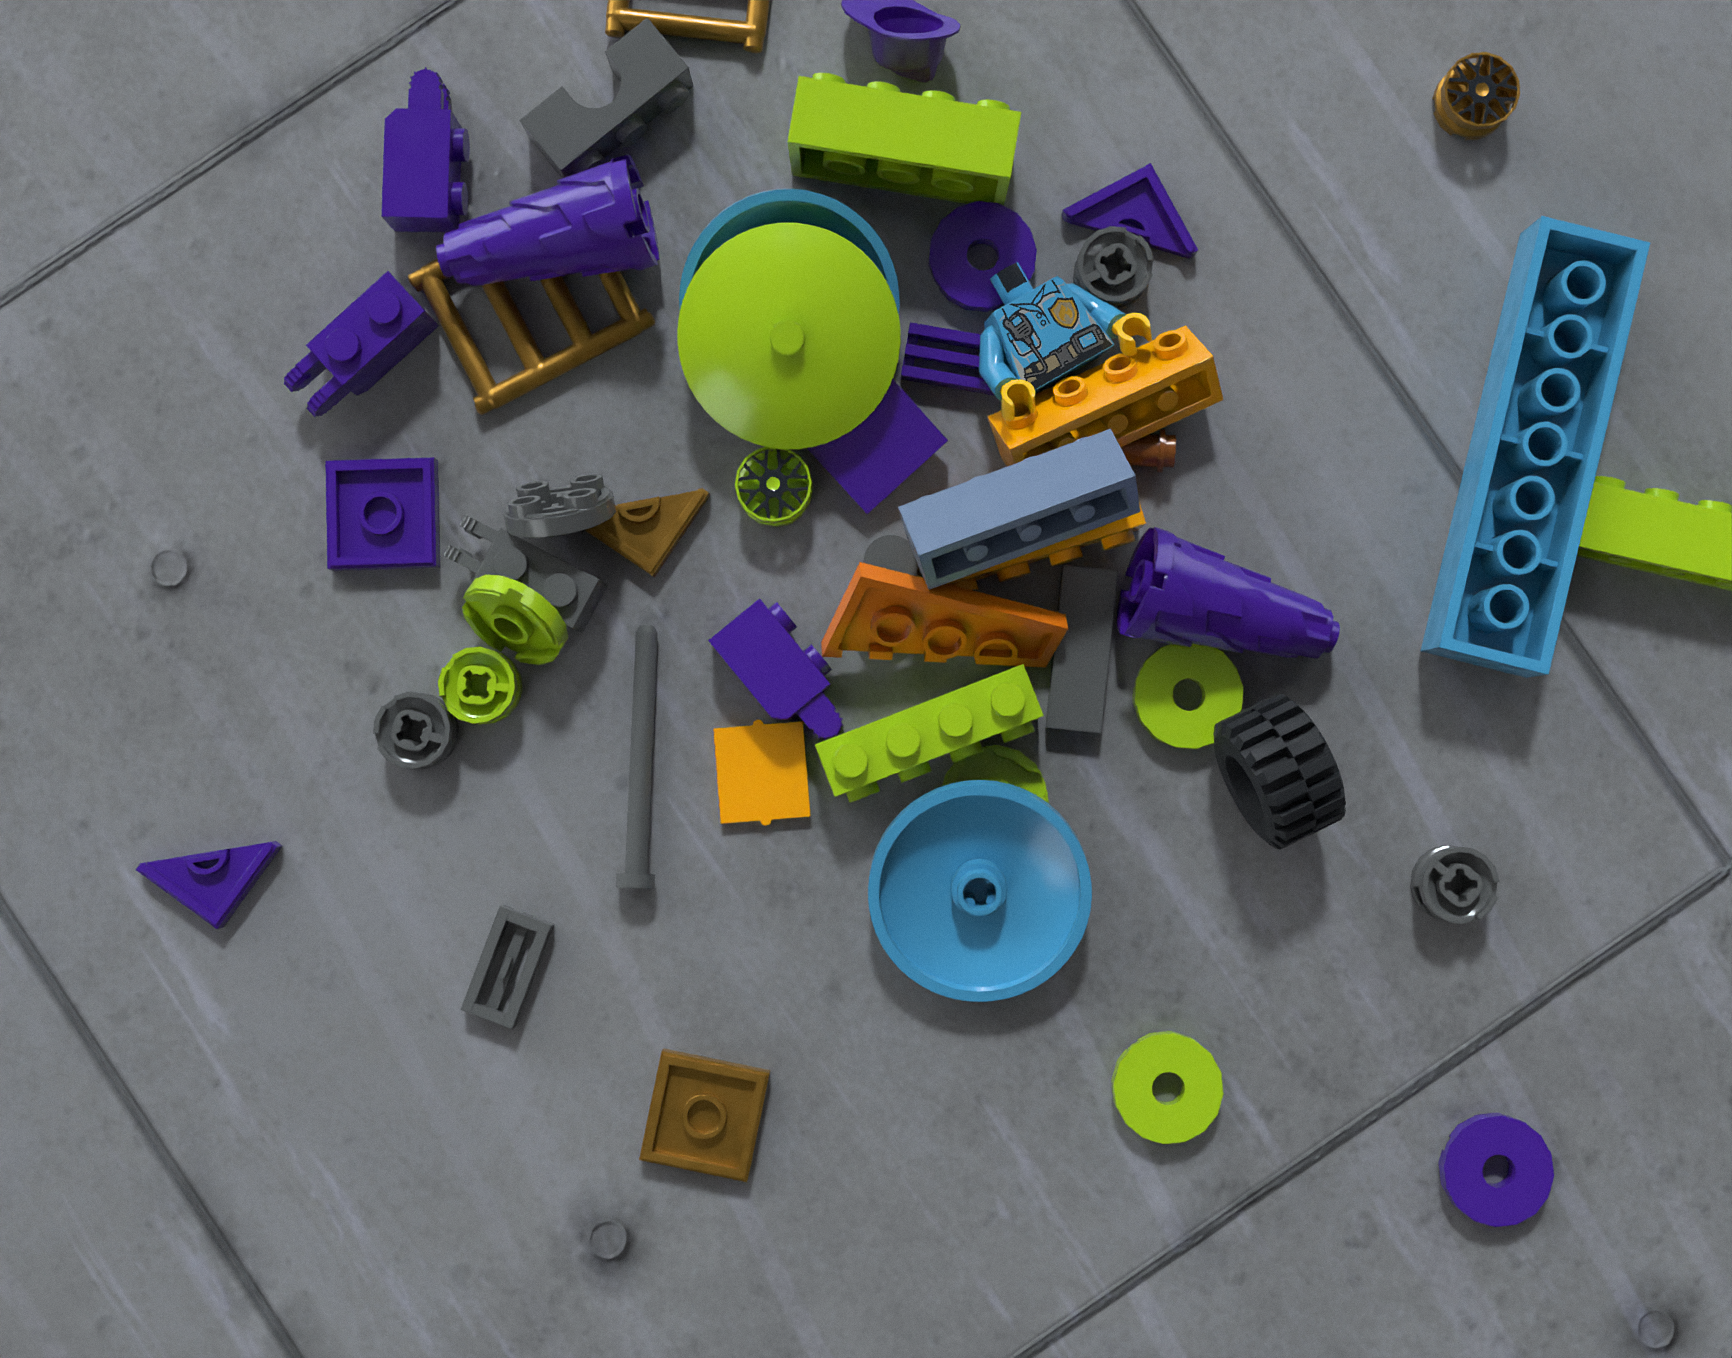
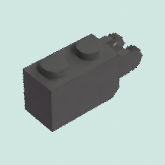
(560, 583)

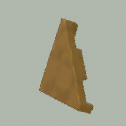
(650, 527)

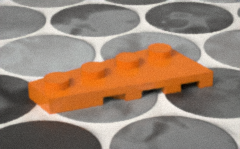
(898, 614)

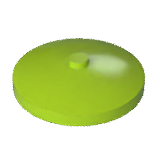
(788, 336)

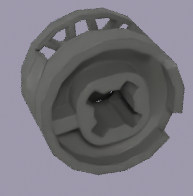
(1114, 266)
(415, 731)
(1455, 884)

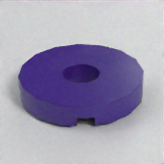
(973, 225)
(1527, 1178)

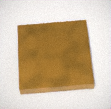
(704, 1115)

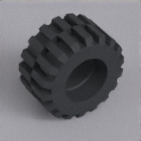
(1279, 771)

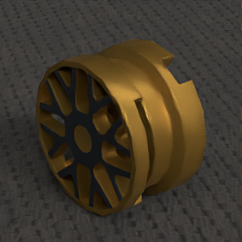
(1476, 96)

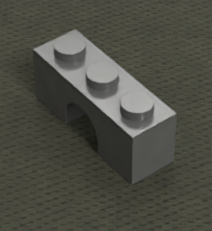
(582, 137)

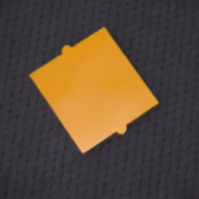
(762, 772)

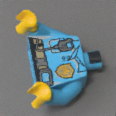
(1047, 336)

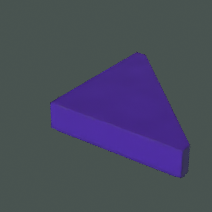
(1141, 207)
(212, 881)

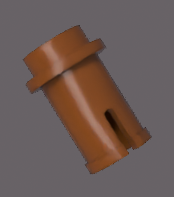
(1152, 451)

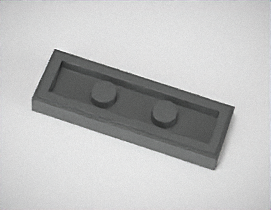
(1083, 654)

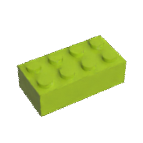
(902, 140)

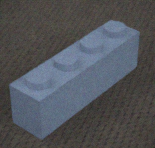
(1020, 508)

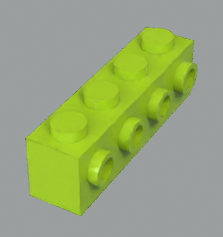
(929, 730)

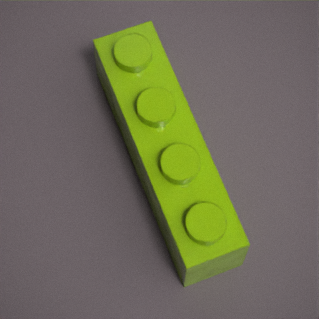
(1658, 533)

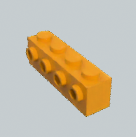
(1124, 394)

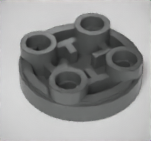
(559, 510)

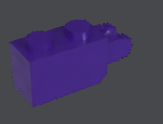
(424, 160)
(362, 344)
(777, 669)

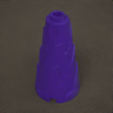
(582, 226)
(1197, 597)

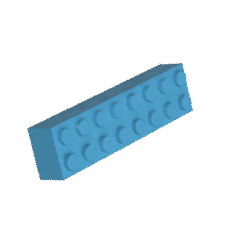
(1535, 447)

